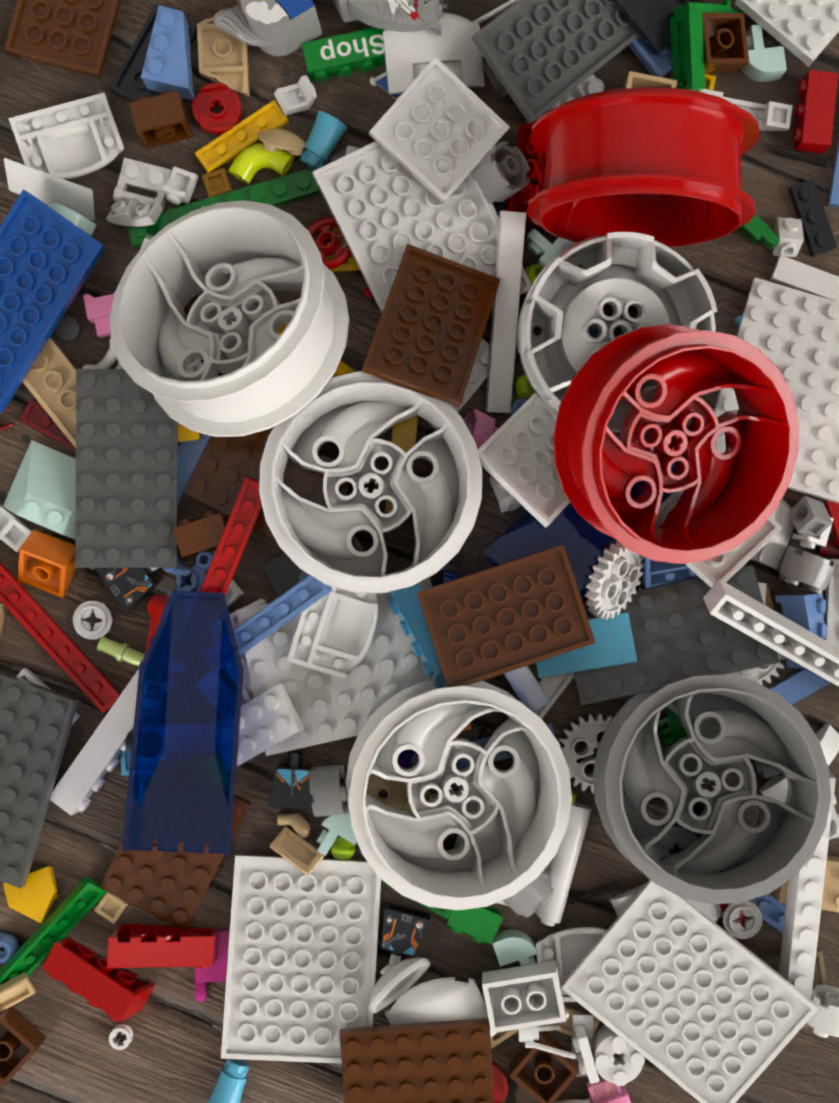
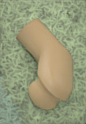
(297, 822)

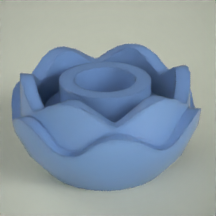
(10, 945)

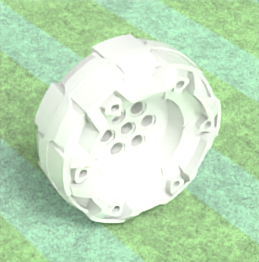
(615, 271)

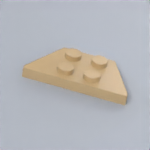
(223, 56)

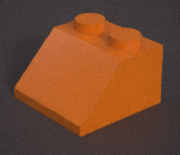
(46, 563)

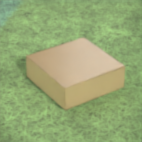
(111, 907)

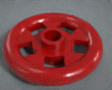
(342, 253)

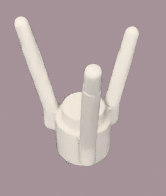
(530, 1034)

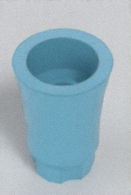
(322, 140)
(230, 1082)

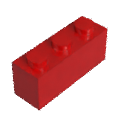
(815, 111)

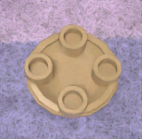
(281, 139)

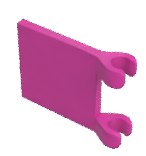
(214, 973)

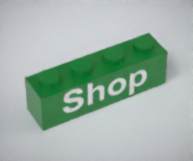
(344, 54)

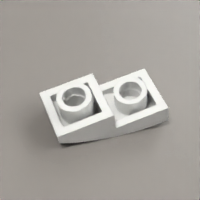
(131, 214)

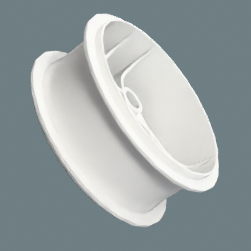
(230, 324)
(352, 415)
(529, 796)

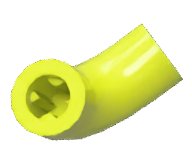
(257, 158)

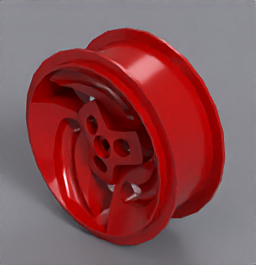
(644, 166)
(723, 493)

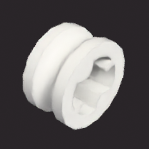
(116, 1043)

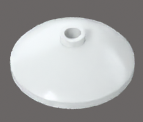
(395, 981)

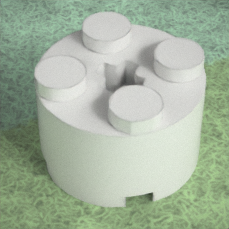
(826, 1018)
(617, 1067)

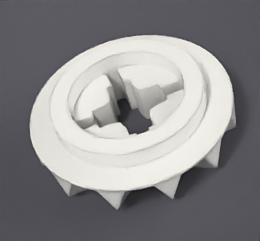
(84, 627)
(751, 924)

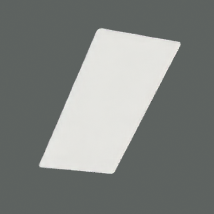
(50, 188)

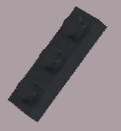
(813, 216)

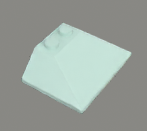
(45, 490)

